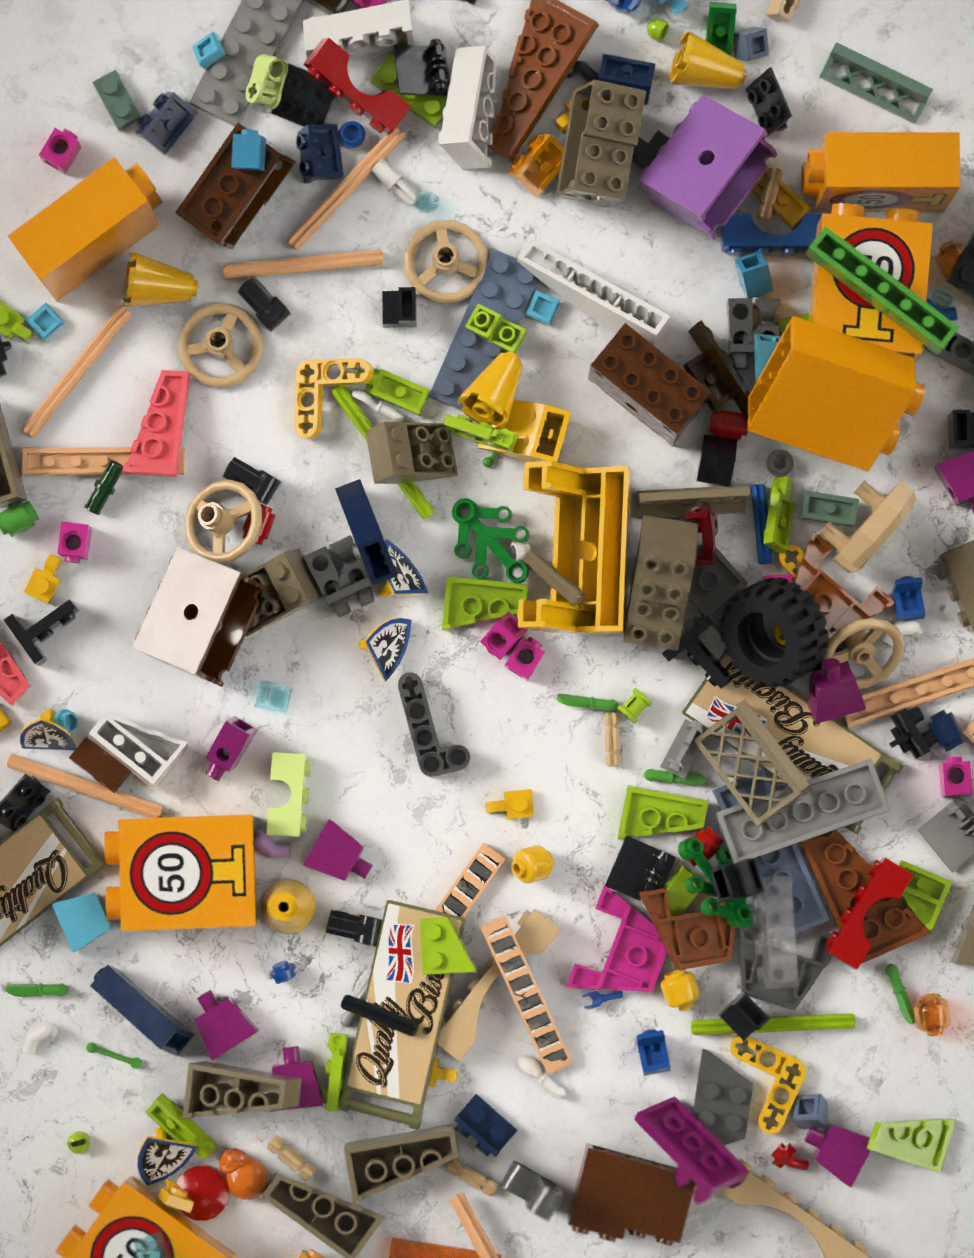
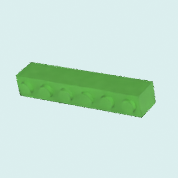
(881, 290)

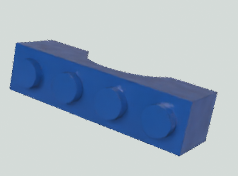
(743, 236)

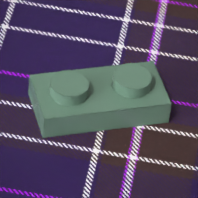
(117, 100)
(830, 508)

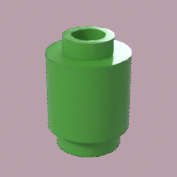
(18, 518)

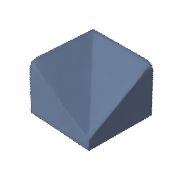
(751, 43)
(810, 1111)

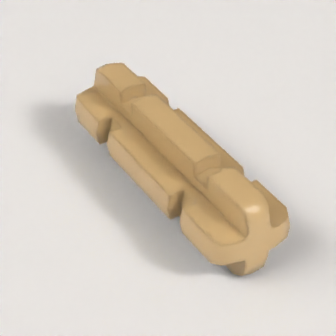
(769, 193)
(612, 739)
(291, 1158)
(472, 1177)

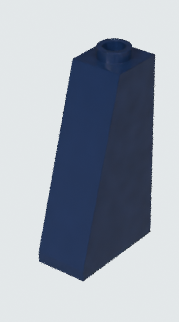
(366, 532)
(141, 1010)

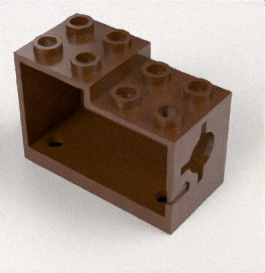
(232, 197)
(630, 1194)

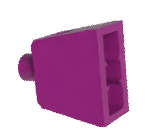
(958, 477)
(833, 692)
(234, 737)
(337, 854)
(222, 1024)
(310, 1089)
(839, 1151)

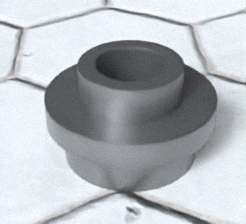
(783, 455)

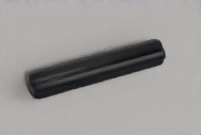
(379, 1015)

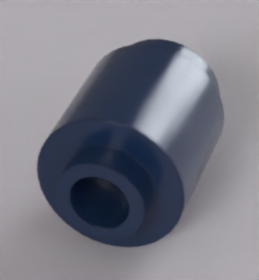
(946, 730)

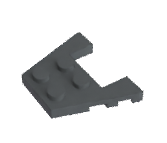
(807, 970)

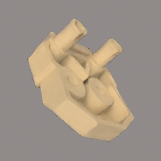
(886, 516)

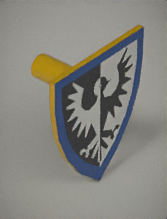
(408, 579)
(388, 645)
(46, 734)
(162, 1157)

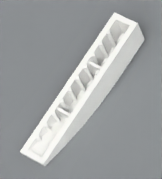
(594, 294)

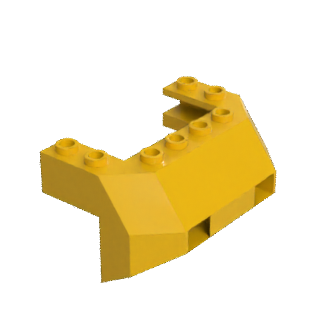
(588, 549)

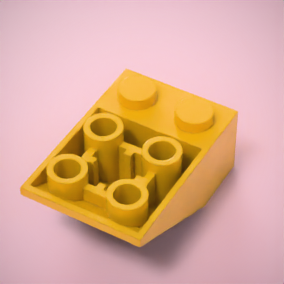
(539, 431)

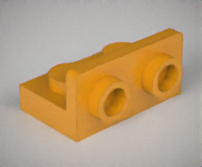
(538, 164)

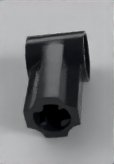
(267, 308)
(259, 482)
(360, 928)

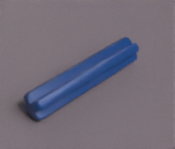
(760, 513)

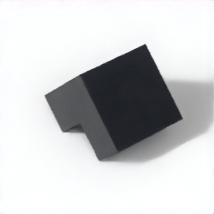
(645, 152)
(399, 307)
(961, 429)
(717, 460)
(736, 881)
(744, 1016)

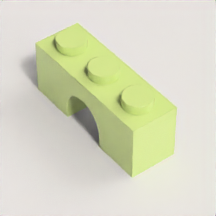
(290, 819)

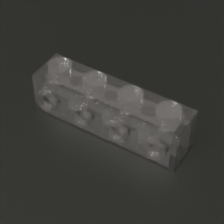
(776, 934)

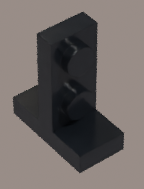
(41, 630)
(699, 654)

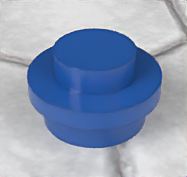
(351, 134)
(282, 972)

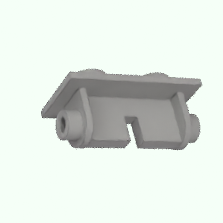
(683, 749)

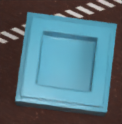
(208, 50)
(542, 308)
(45, 321)

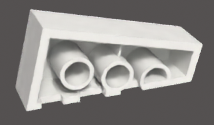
(362, 30)
(469, 108)

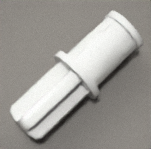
(395, 183)

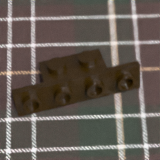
(715, 371)

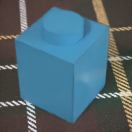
(248, 151)
(754, 275)

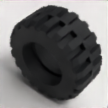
(798, 620)

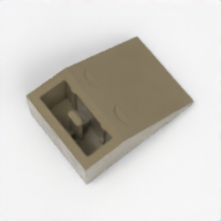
(410, 452)
(287, 591)

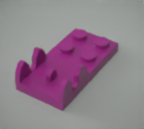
(693, 1148)

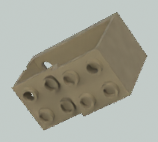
(600, 143)
(661, 582)

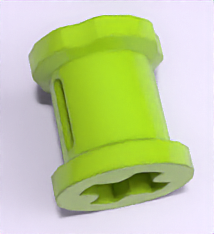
(634, 705)

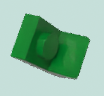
(721, 25)

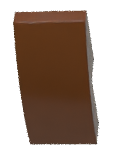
(100, 765)

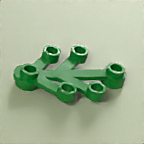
(488, 537)
(737, 913)

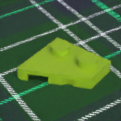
(925, 894)
(442, 948)

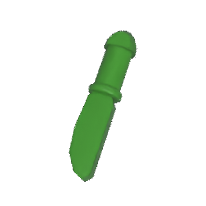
(592, 703)
(666, 776)
(40, 990)
(899, 991)

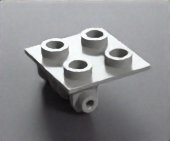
(951, 833)

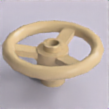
(445, 250)
(226, 351)
(222, 520)
(860, 648)

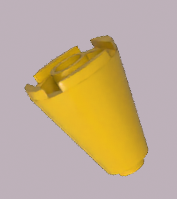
(705, 65)
(156, 283)
(493, 391)
(300, 903)

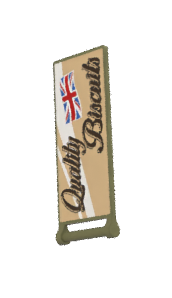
(810, 746)
(40, 868)
(386, 1060)

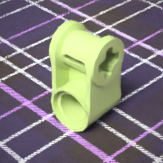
(267, 81)

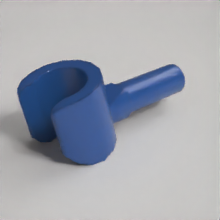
(599, 998)

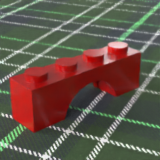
(330, 64)
(850, 943)

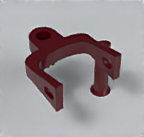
(708, 526)

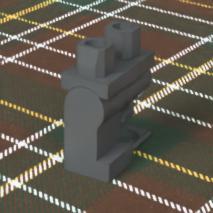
(741, 328)
(342, 583)

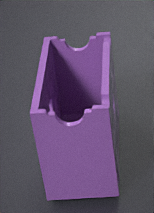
(707, 166)

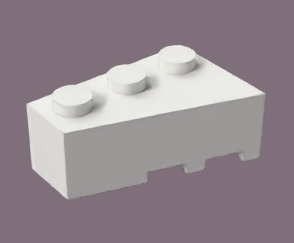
(141, 750)

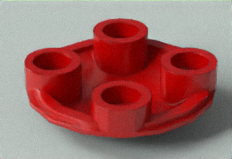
(207, 1191)

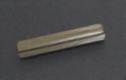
(554, 578)

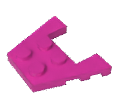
(634, 955)

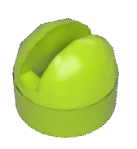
(657, 29)
(76, 1136)

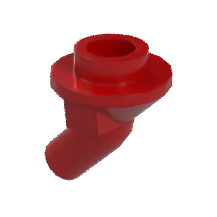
(784, 1156)

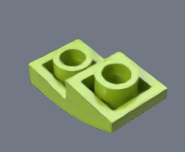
(496, 329)
(677, 894)

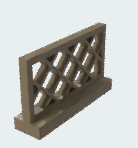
(678, 502)
(770, 747)

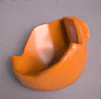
(244, 1174)

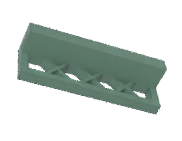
(879, 73)

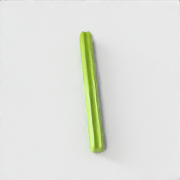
(363, 424)
(779, 1024)

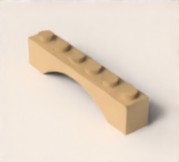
(460, 1030)
(762, 1192)

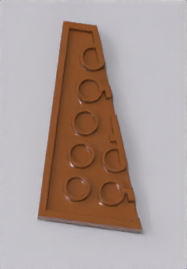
(541, 61)
(839, 874)

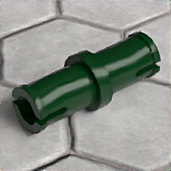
(104, 487)

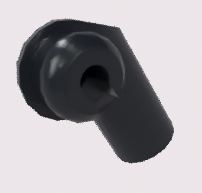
(585, 70)

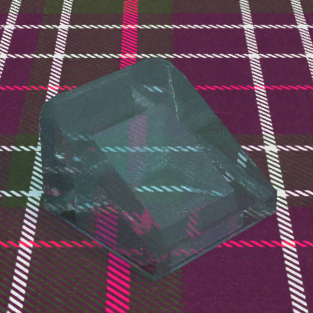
(273, 697)
(151, 1247)

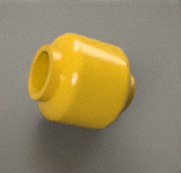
(532, 864)
(680, 989)

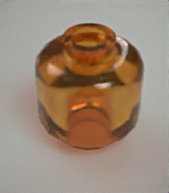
(948, 257)
(932, 1014)

